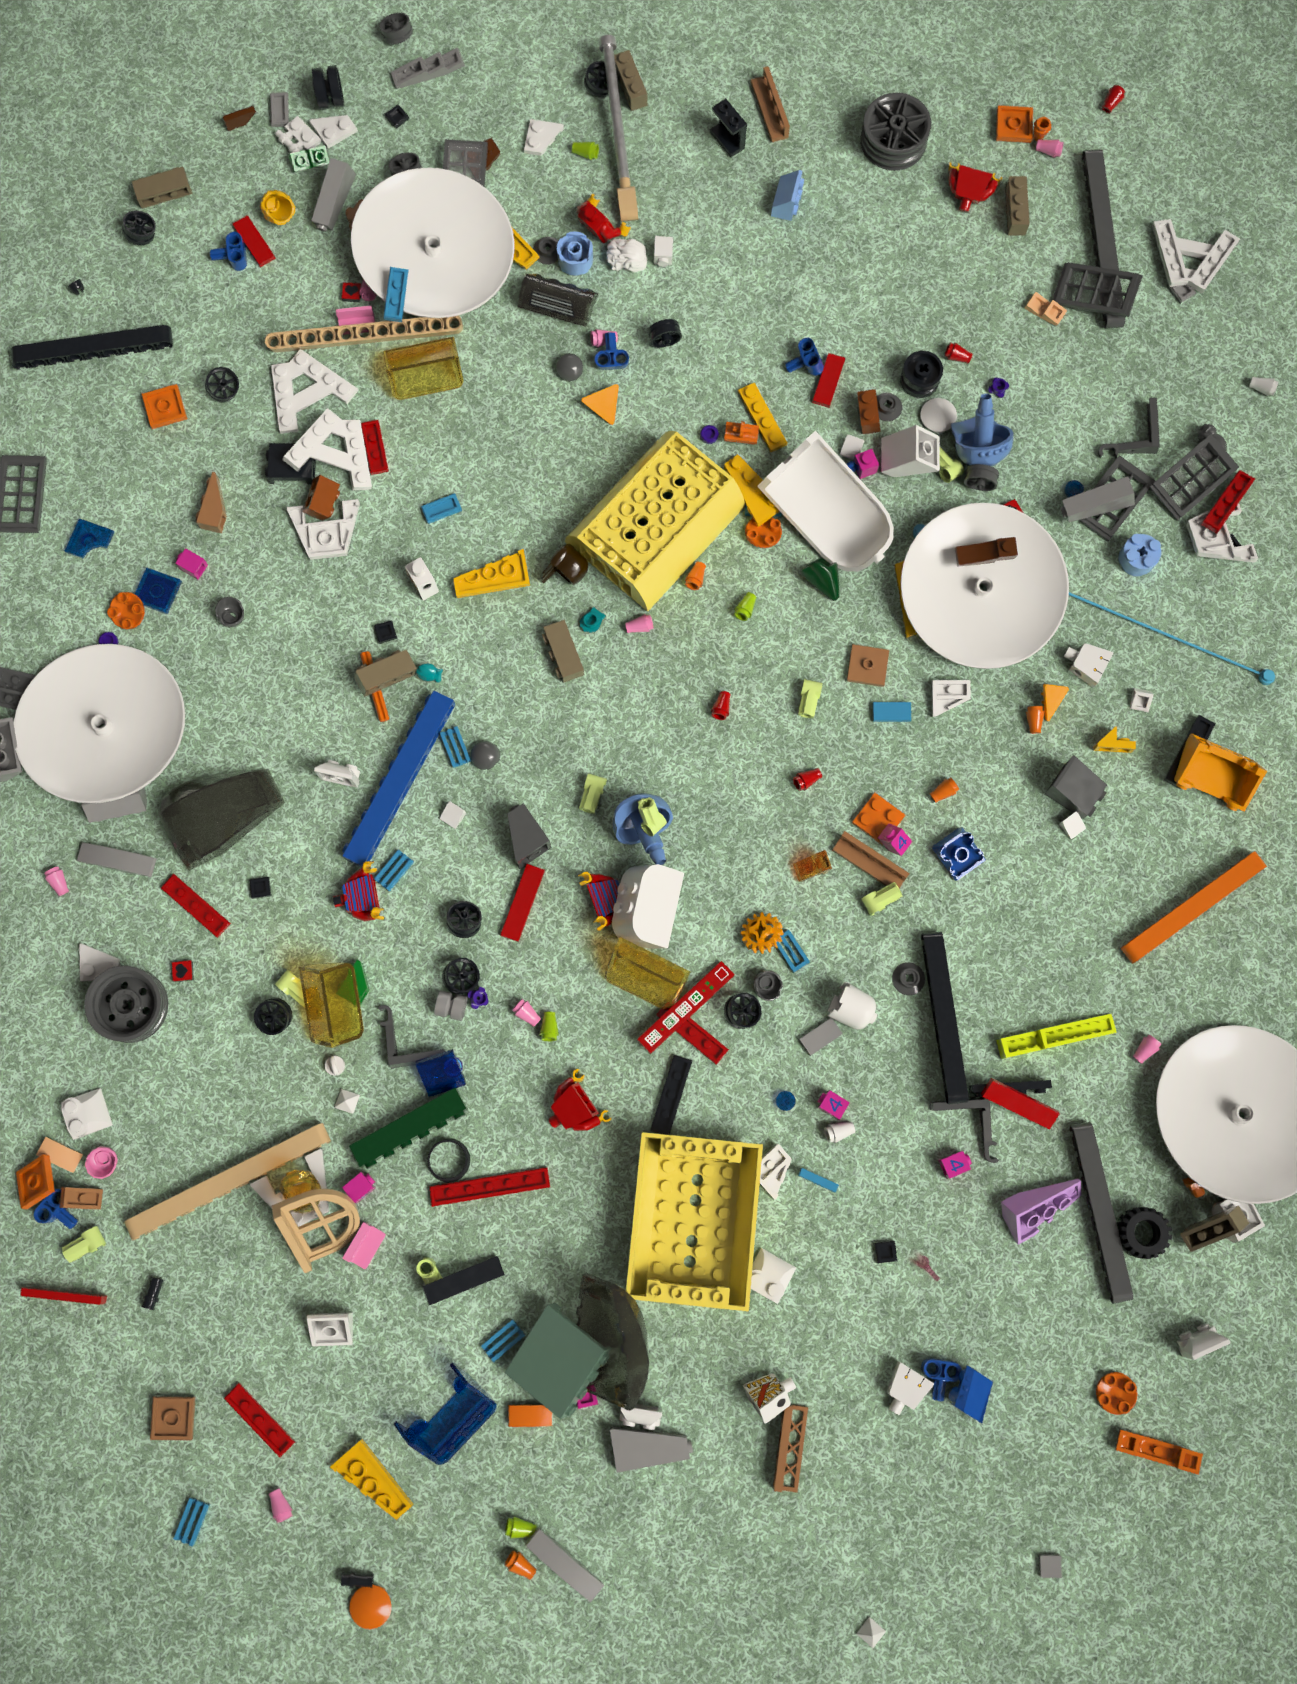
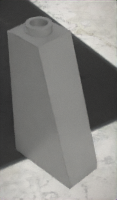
(333, 194)
(1099, 500)
(645, 1448)

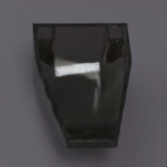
(216, 812)
(615, 1321)

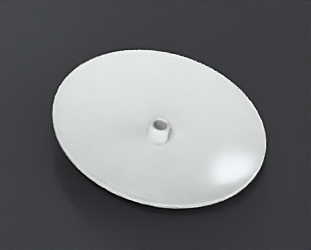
(442, 210)
(1022, 596)
(75, 695)
(1200, 1107)

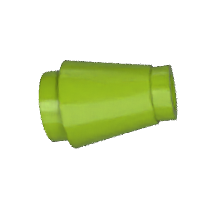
(586, 149)
(745, 607)
(549, 1027)
(519, 1528)

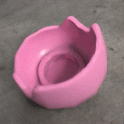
(95, 1162)

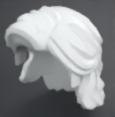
(626, 254)

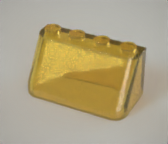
(423, 368)
(646, 974)
(331, 1003)

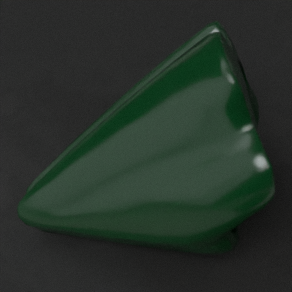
(823, 577)

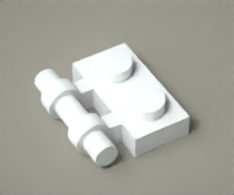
(301, 133)

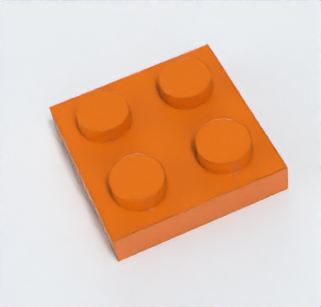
(1014, 124)
(164, 406)
(876, 816)
(35, 1181)

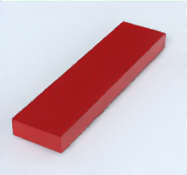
(1228, 501)
(522, 903)
(195, 905)
(700, 1039)
(1020, 1103)
(63, 1295)
(259, 1420)

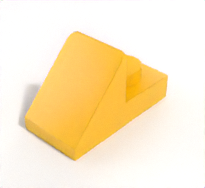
(1111, 744)

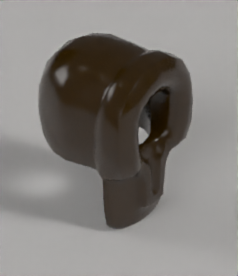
(568, 564)

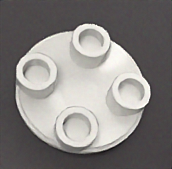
(938, 415)

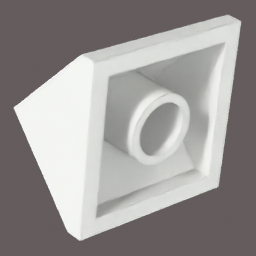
(331, 1329)

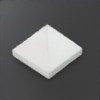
(347, 1101)
(871, 1632)

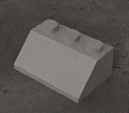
(9, 761)
(128, 805)

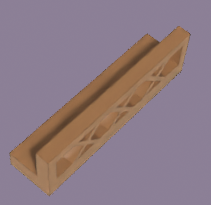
(771, 106)
(869, 860)
(783, 1449)

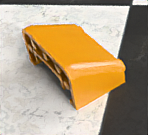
(1219, 772)

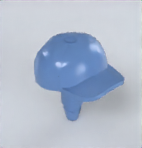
(981, 438)
(628, 816)

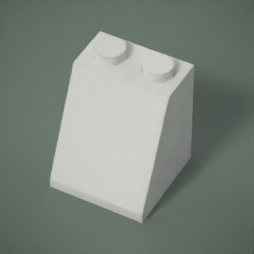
(910, 452)

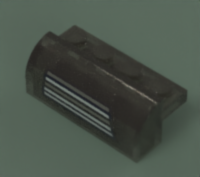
(557, 299)

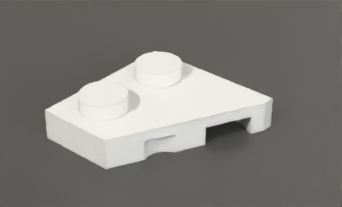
(333, 129)
(540, 136)
(949, 694)
(94, 962)
(773, 1170)

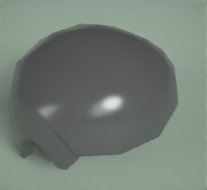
(569, 367)
(225, 607)
(485, 755)
(765, 979)

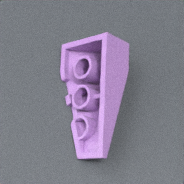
(1031, 1208)

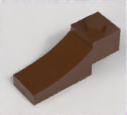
(986, 552)

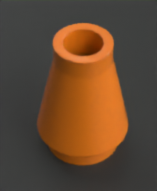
(1041, 128)
(695, 578)
(1035, 718)
(944, 790)
(520, 1565)

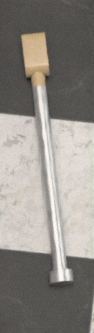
(625, 194)

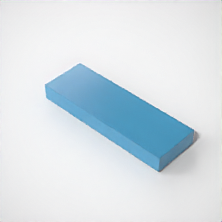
(396, 294)

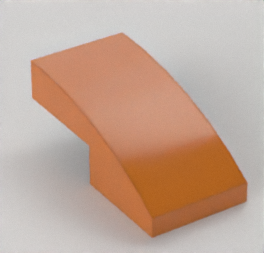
(529, 1415)

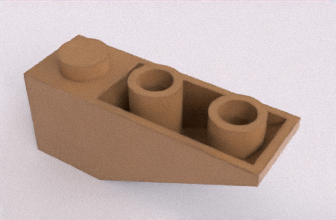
(212, 512)

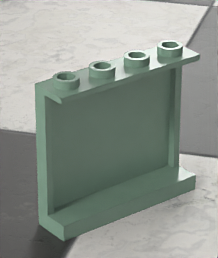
(557, 1362)

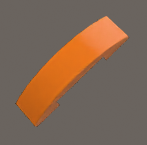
(1159, 1451)

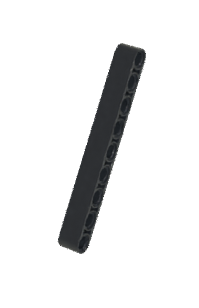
(91, 346)
(944, 1018)

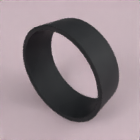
(467, 1161)

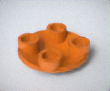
(765, 535)
(126, 610)
(1116, 1393)
(370, 1607)

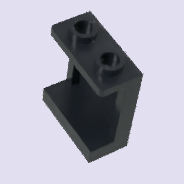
(731, 128)
(281, 471)

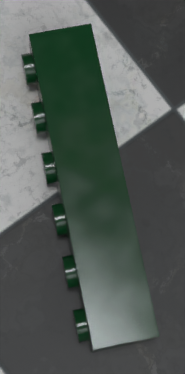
(408, 1127)

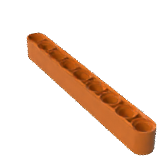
(1193, 907)

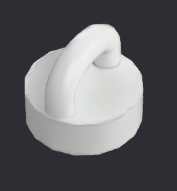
(335, 1065)

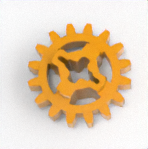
(759, 927)

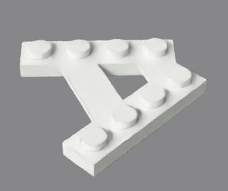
(1173, 248)
(325, 381)
(312, 446)

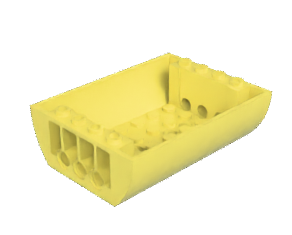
(676, 527)
(721, 1222)

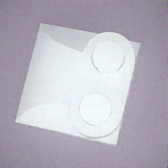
(339, 774)
(86, 1114)
(1250, 1213)
(770, 1275)
(1201, 1342)
(642, 1414)

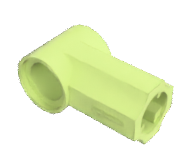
(949, 468)
(810, 695)
(593, 790)
(652, 819)
(879, 899)
(291, 986)
(87, 1243)
(431, 1276)

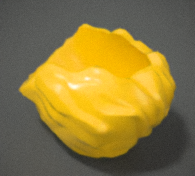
(277, 207)

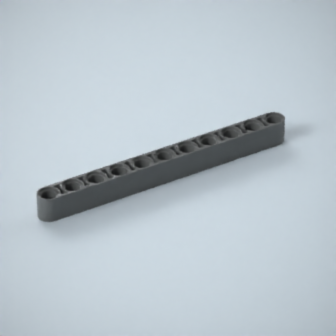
(1101, 219)

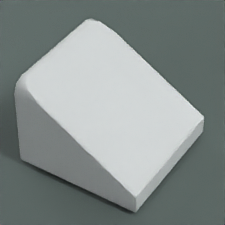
(851, 447)
(1141, 700)
(452, 815)
(1072, 825)

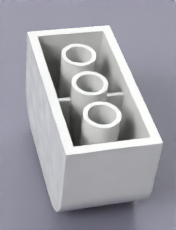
(647, 905)

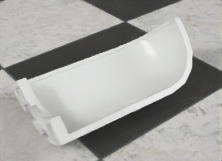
(830, 506)

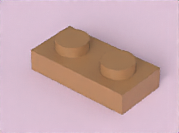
(81, 1198)

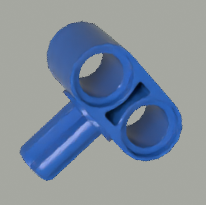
(232, 252)
(611, 354)
(807, 358)
(55, 1212)
(940, 1376)

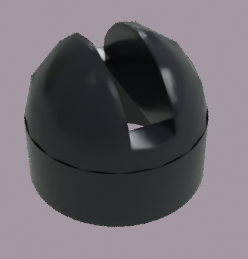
(75, 285)

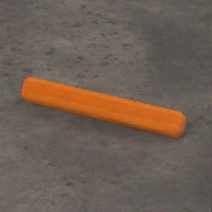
(377, 696)

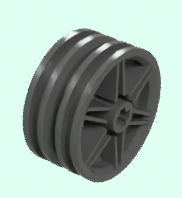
(898, 122)
(109, 983)

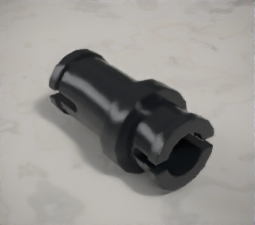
(152, 1293)
(357, 1579)

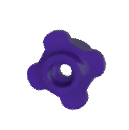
(998, 382)
(483, 998)

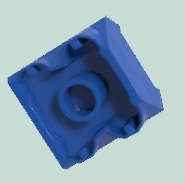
(959, 853)
(972, 1393)

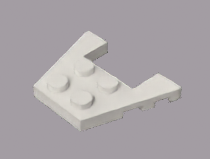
(326, 538)
(1218, 545)
(266, 1192)

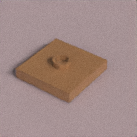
(868, 665)
(172, 1418)

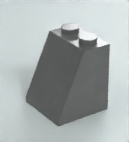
(1077, 788)
(527, 836)

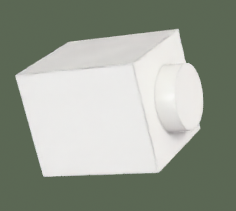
(663, 251)

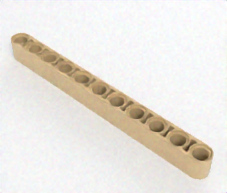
(356, 329)
(226, 1181)

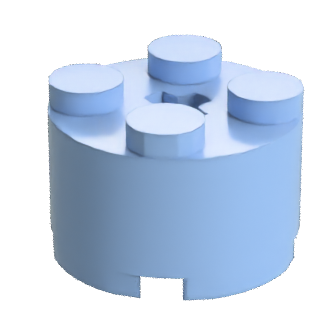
(575, 253)
(1141, 545)

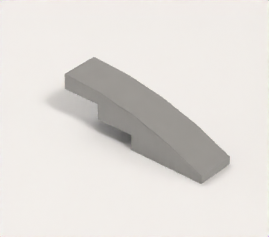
(430, 68)
(116, 859)
(564, 1564)

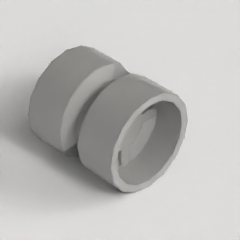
(450, 1005)

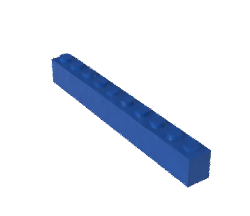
(399, 779)

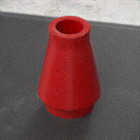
(1113, 98)
(958, 353)
(721, 707)
(805, 779)

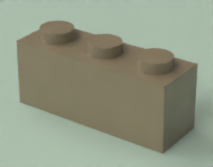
(630, 80)
(162, 187)
(1017, 206)
(563, 651)
(384, 672)
(1214, 1228)

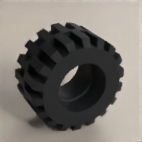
(1160, 1232)

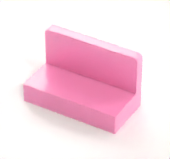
(355, 315)
(364, 1245)

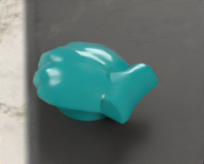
(592, 620)
(429, 672)

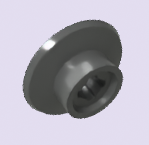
(546, 257)
(895, 409)
(899, 978)

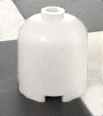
(853, 1007)

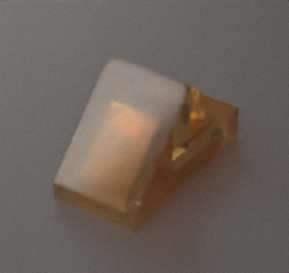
(812, 866)

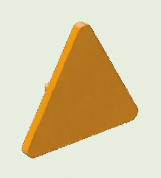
(603, 403)
(1053, 697)

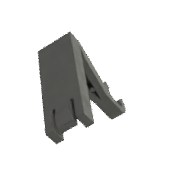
(1140, 447)
(393, 1059)
(985, 1119)

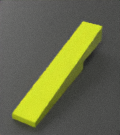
(1056, 1036)

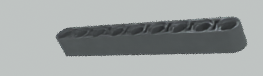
(1102, 1213)

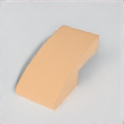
(1048, 311)
(60, 1154)

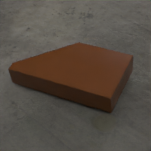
(239, 118)

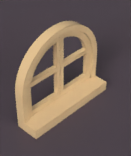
(294, 1234)

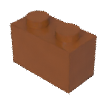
(869, 411)
(321, 498)

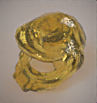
(288, 1190)

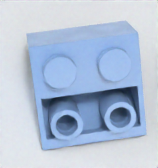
(788, 195)

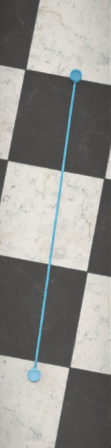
(1265, 677)

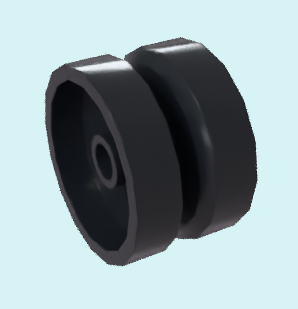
(327, 87)
(921, 374)

